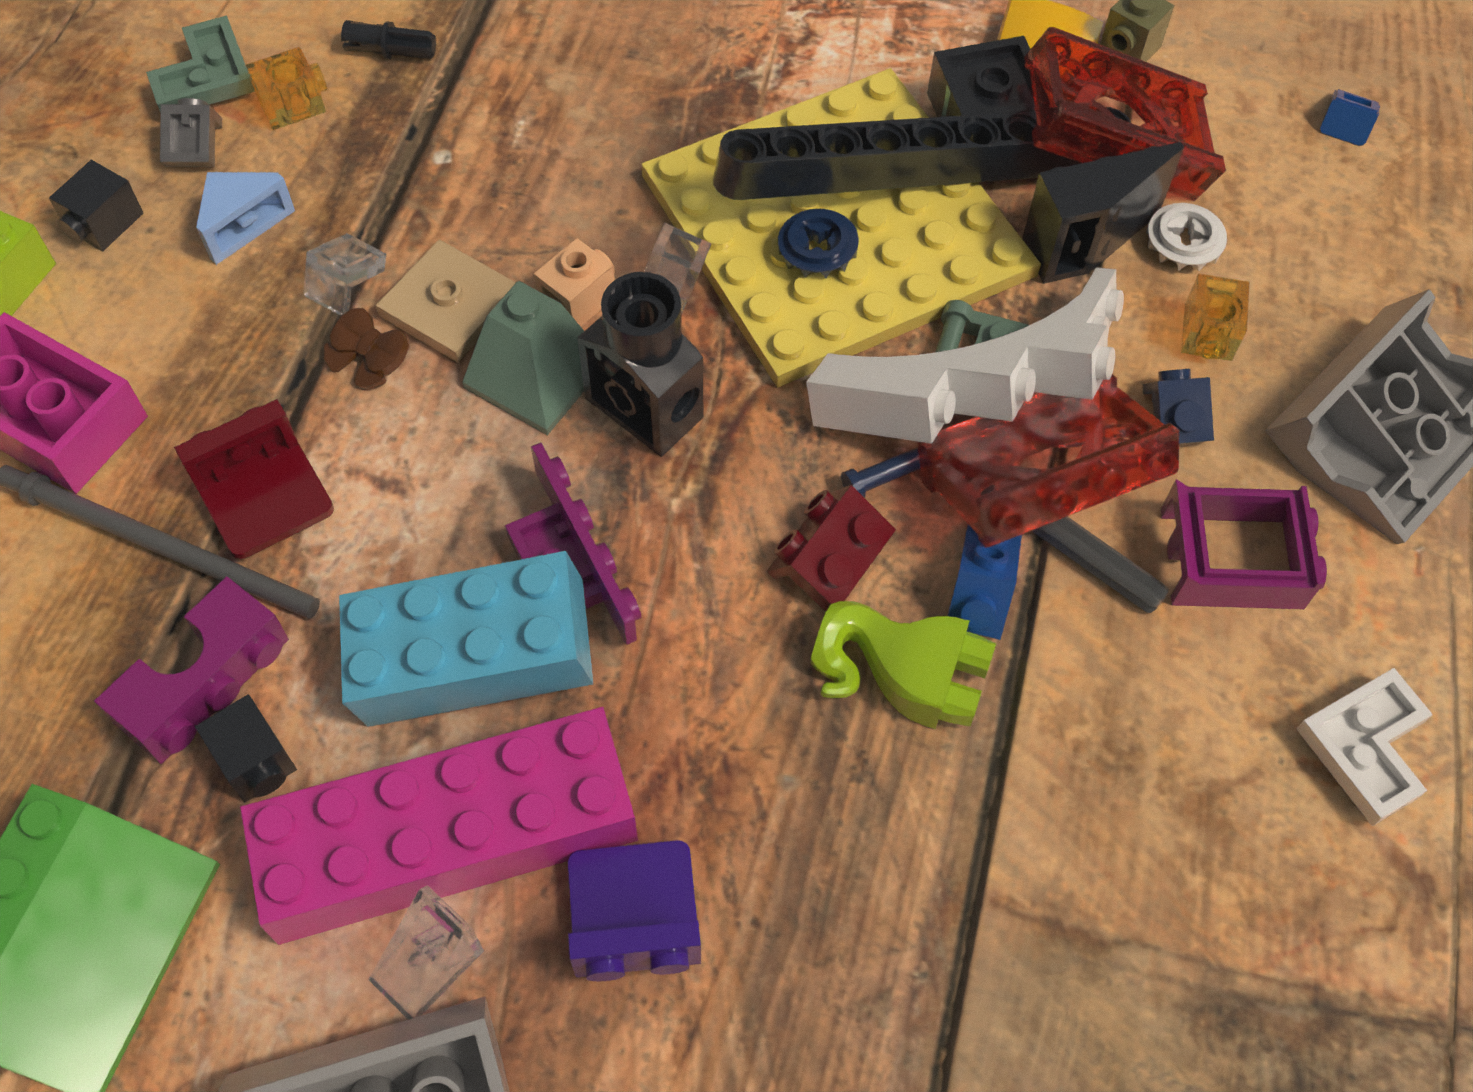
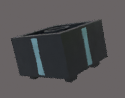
(981, 79)

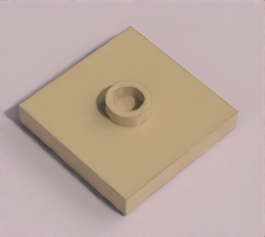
(444, 300)

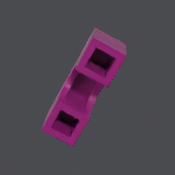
(165, 708)

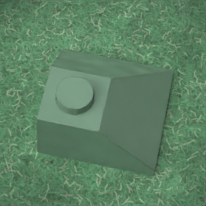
(528, 358)

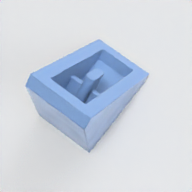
(239, 209)

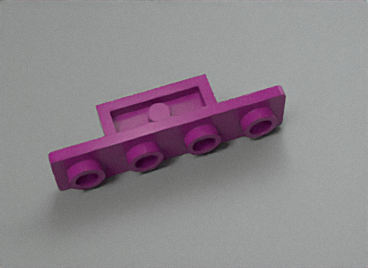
(567, 528)

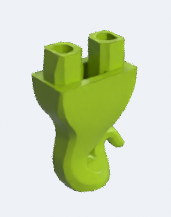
(907, 660)

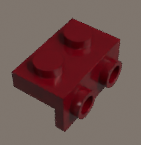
(832, 545)

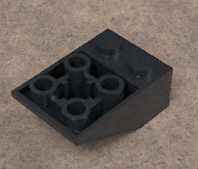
(1095, 208)

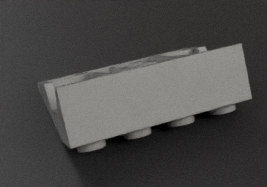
(1386, 421)

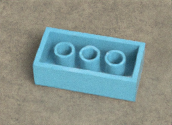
(464, 639)

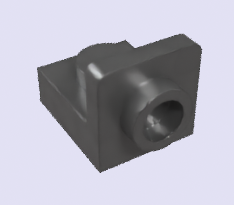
(188, 133)

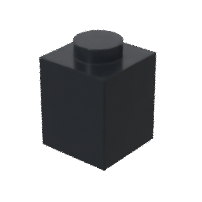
(95, 206)
(246, 749)

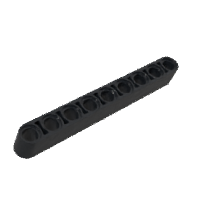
(881, 155)

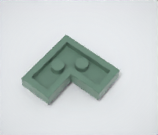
(212, 73)

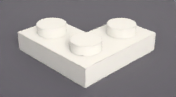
(1355, 746)

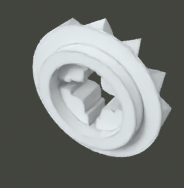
(1205, 230)

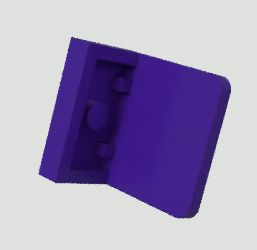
(632, 910)

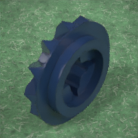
(817, 226)

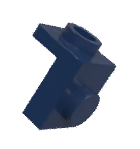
(1183, 404)

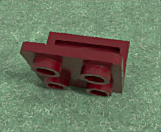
(255, 480)

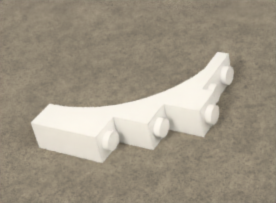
(991, 379)

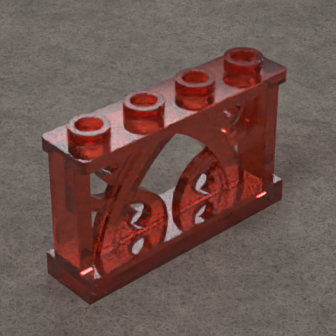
(1075, 72)
(1033, 496)

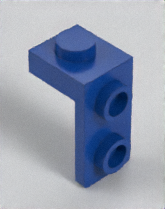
(985, 584)

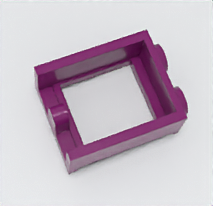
(1243, 587)

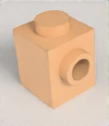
(576, 279)

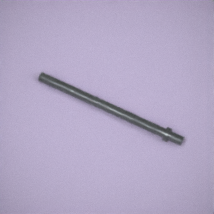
(37, 489)

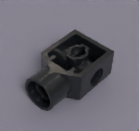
(641, 363)

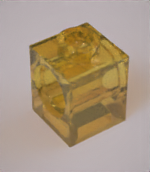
(288, 87)
(1215, 317)

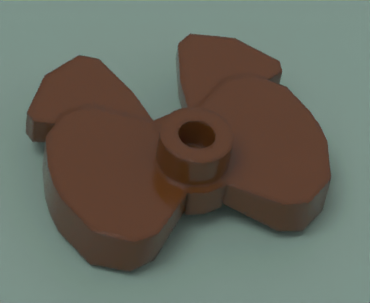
(356, 335)

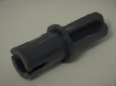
(387, 40)

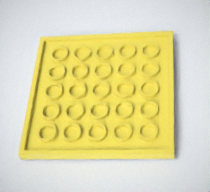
(911, 254)

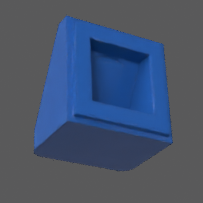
(1350, 117)

